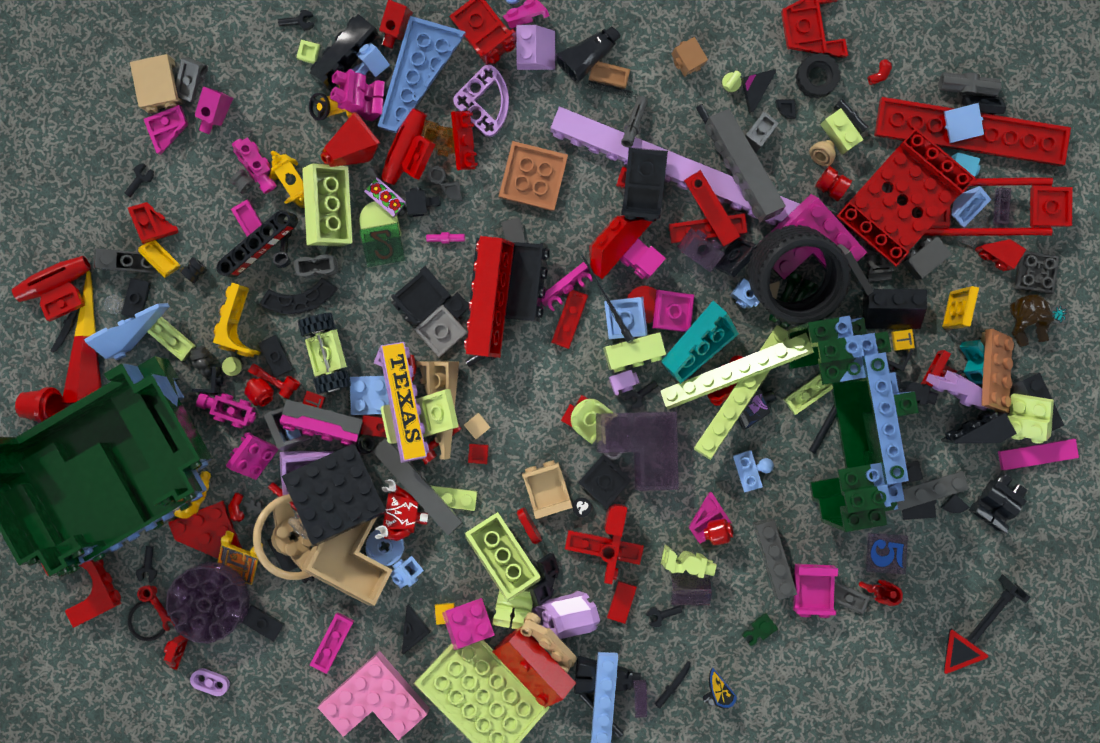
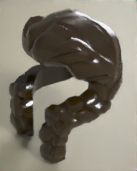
(1028, 311)

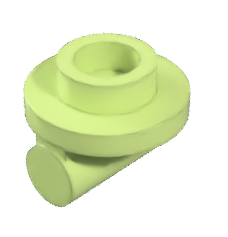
(732, 81)

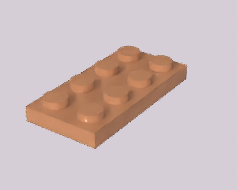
(997, 371)

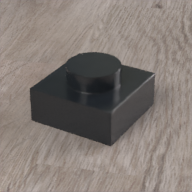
(457, 305)

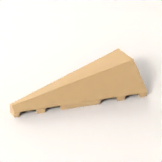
(438, 377)

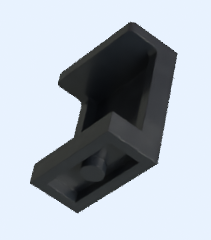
(420, 297)

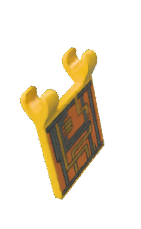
(241, 560)

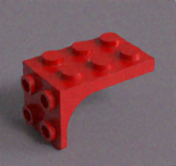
(484, 30)

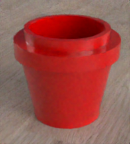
(39, 404)

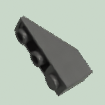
(121, 261)

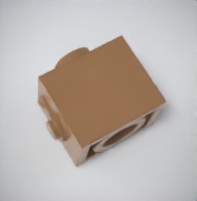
(689, 56)

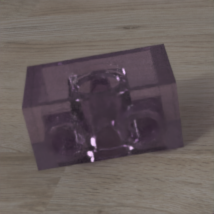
(709, 257)

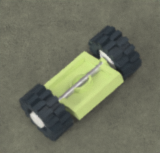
(324, 352)

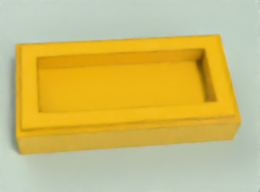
(159, 258)

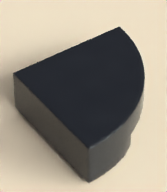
(786, 107)
(955, 505)

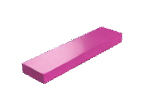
(1038, 454)

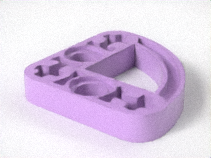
(471, 97)

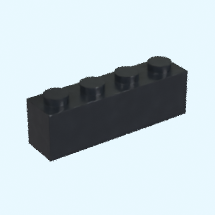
(343, 51)

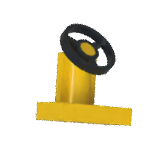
(325, 106)

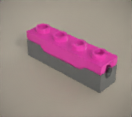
(320, 422)

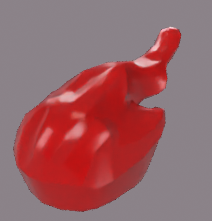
(886, 593)

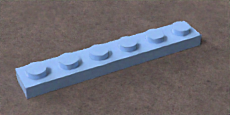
(604, 697)

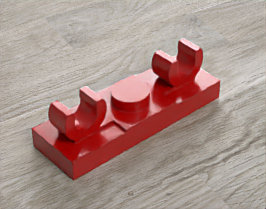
(463, 140)

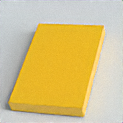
(960, 308)

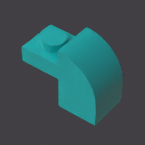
(975, 355)

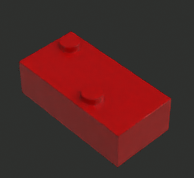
(534, 668)

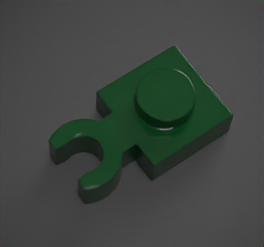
(762, 627)

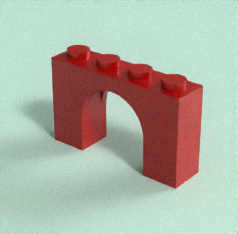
(101, 599)

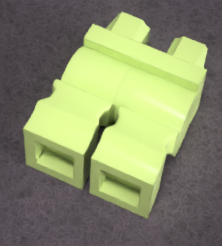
(695, 565)
(522, 605)

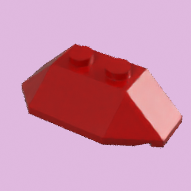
(614, 243)

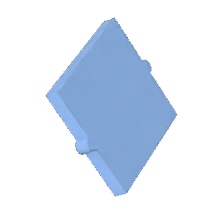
(963, 123)

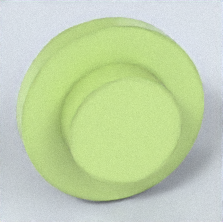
(232, 366)

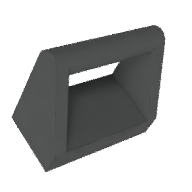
(278, 432)

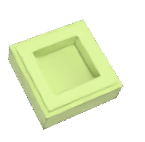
(308, 51)

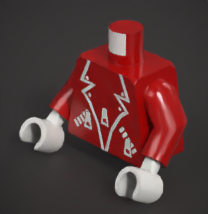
(401, 514)

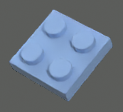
(632, 314)
(368, 395)

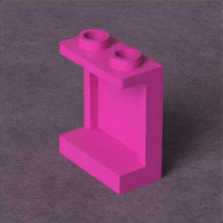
(814, 590)

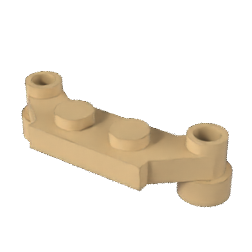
(549, 641)

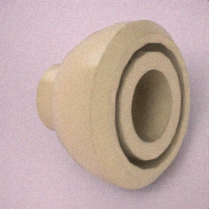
(823, 152)

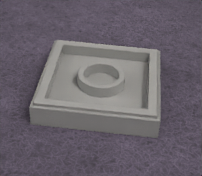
(440, 331)

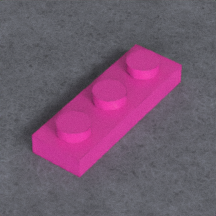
(331, 643)

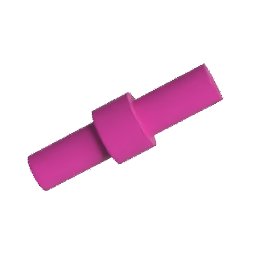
(445, 237)

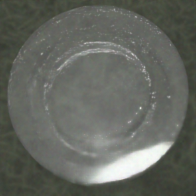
(113, 304)

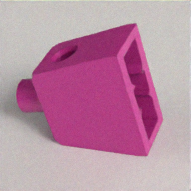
(212, 108)

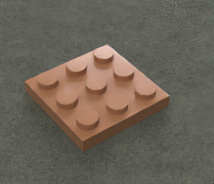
(533, 176)

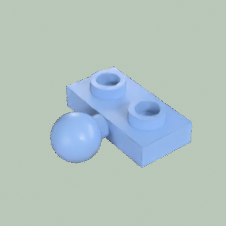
(749, 470)

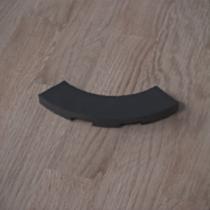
(300, 302)

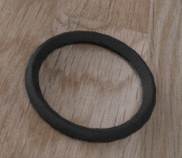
(129, 622)

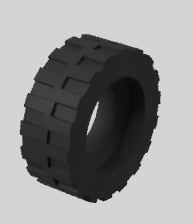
(831, 69)

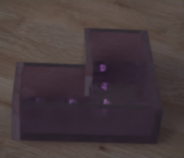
(652, 440)

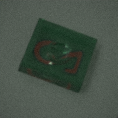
(382, 244)

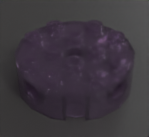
(207, 602)

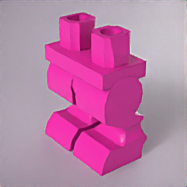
(357, 95)

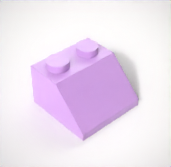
(535, 48)

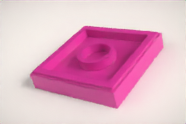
(673, 311)

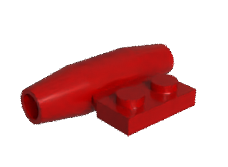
(409, 150)
(55, 287)

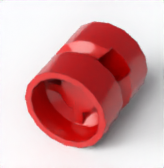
(833, 184)

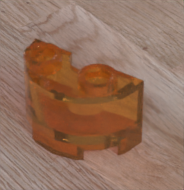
(440, 136)

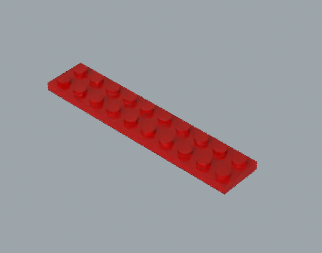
(1001, 137)

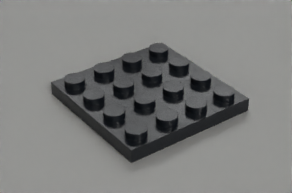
(333, 494)

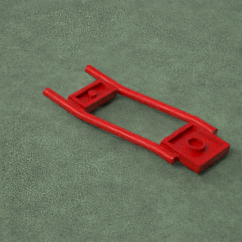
(1048, 209)

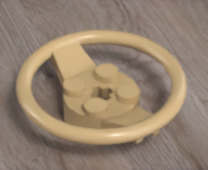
(296, 549)

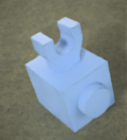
(371, 60)

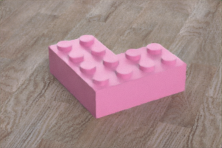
(376, 689)

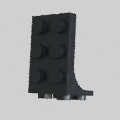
(644, 183)

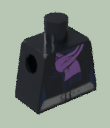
(756, 408)

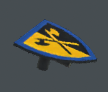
(720, 693)

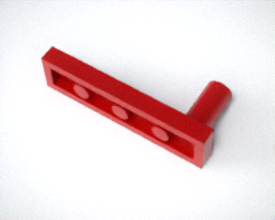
(711, 208)

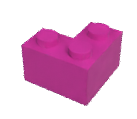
(642, 259)

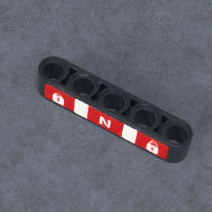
(248, 245)

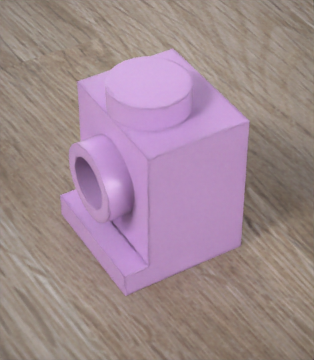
(623, 381)

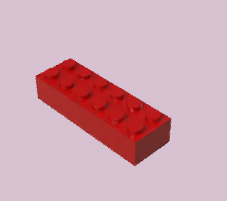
(489, 297)

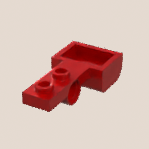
(614, 526)

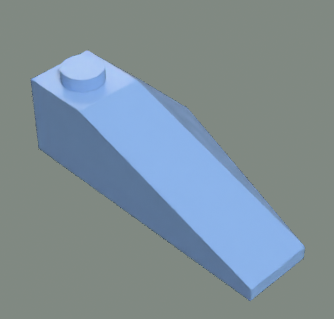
(123, 338)

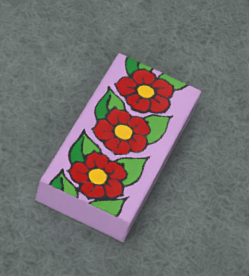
(385, 197)

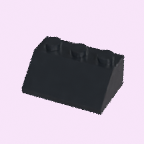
(895, 308)
(1034, 385)

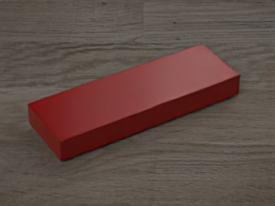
(569, 319)

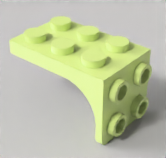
(436, 414)

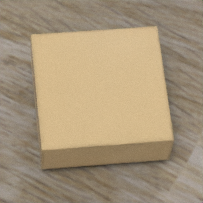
(477, 426)

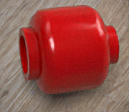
(259, 392)
(719, 531)

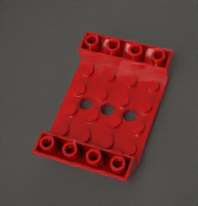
(921, 175)

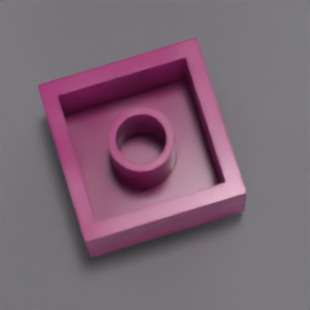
(468, 624)

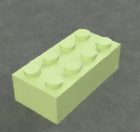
(327, 205)
(502, 557)

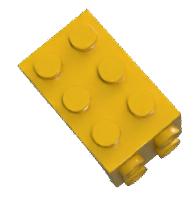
(230, 314)

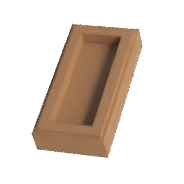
(609, 74)

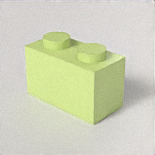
(841, 131)

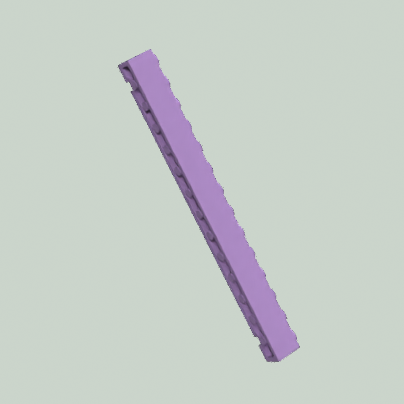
(678, 168)

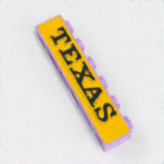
(402, 402)

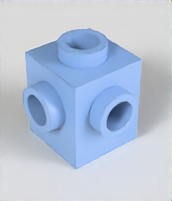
(739, 294)
(406, 572)

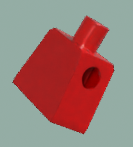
(396, 15)

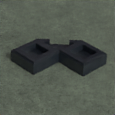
(543, 589)

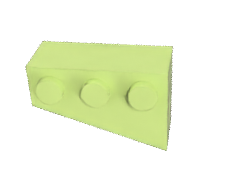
(635, 352)

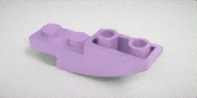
(960, 387)

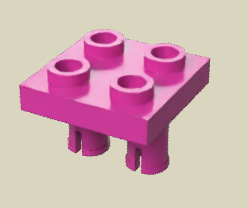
(251, 456)

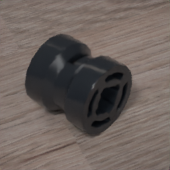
(193, 270)

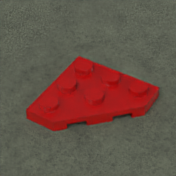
(205, 529)

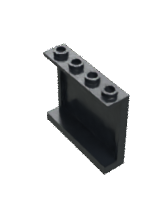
(526, 281)

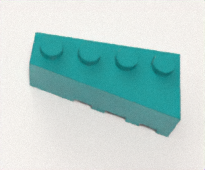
(700, 342)

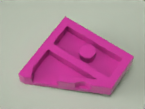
(524, 13)
(165, 127)
(708, 511)

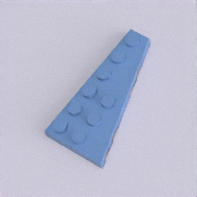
(420, 60)

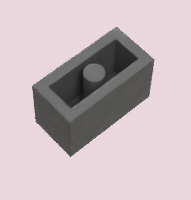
(926, 258)

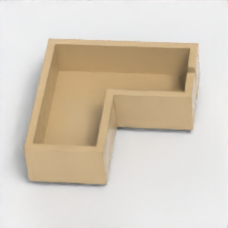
(345, 568)

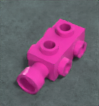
(254, 162)
(233, 412)

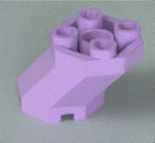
(568, 615)

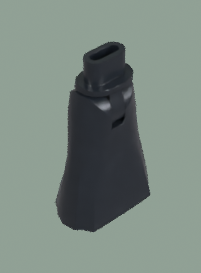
(583, 56)
(586, 676)

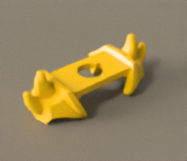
(280, 167)

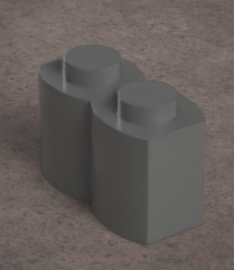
(321, 265)

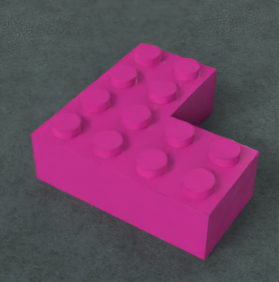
(819, 217)

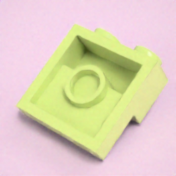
(1031, 417)

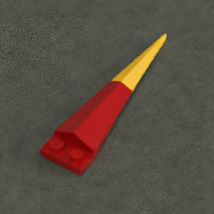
(83, 369)

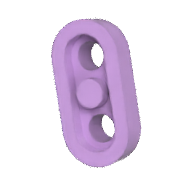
(209, 685)

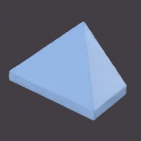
(969, 205)

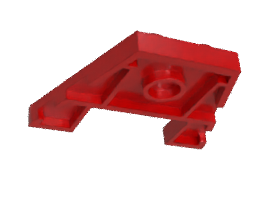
(805, 29)

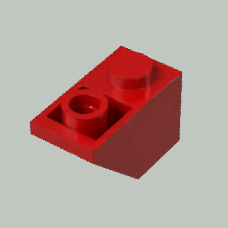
(1003, 253)

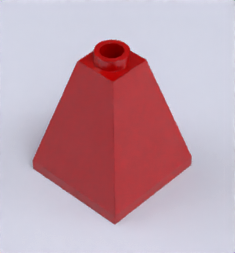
(351, 144)

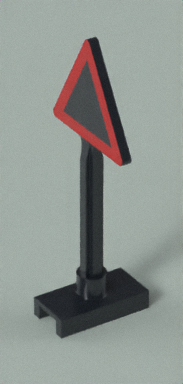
(961, 650)

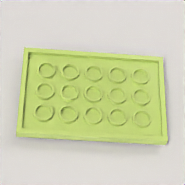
(480, 695)

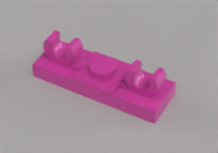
(566, 284)

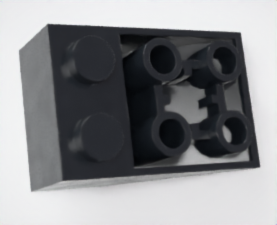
(989, 428)

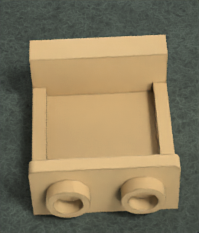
(155, 83)
(547, 489)

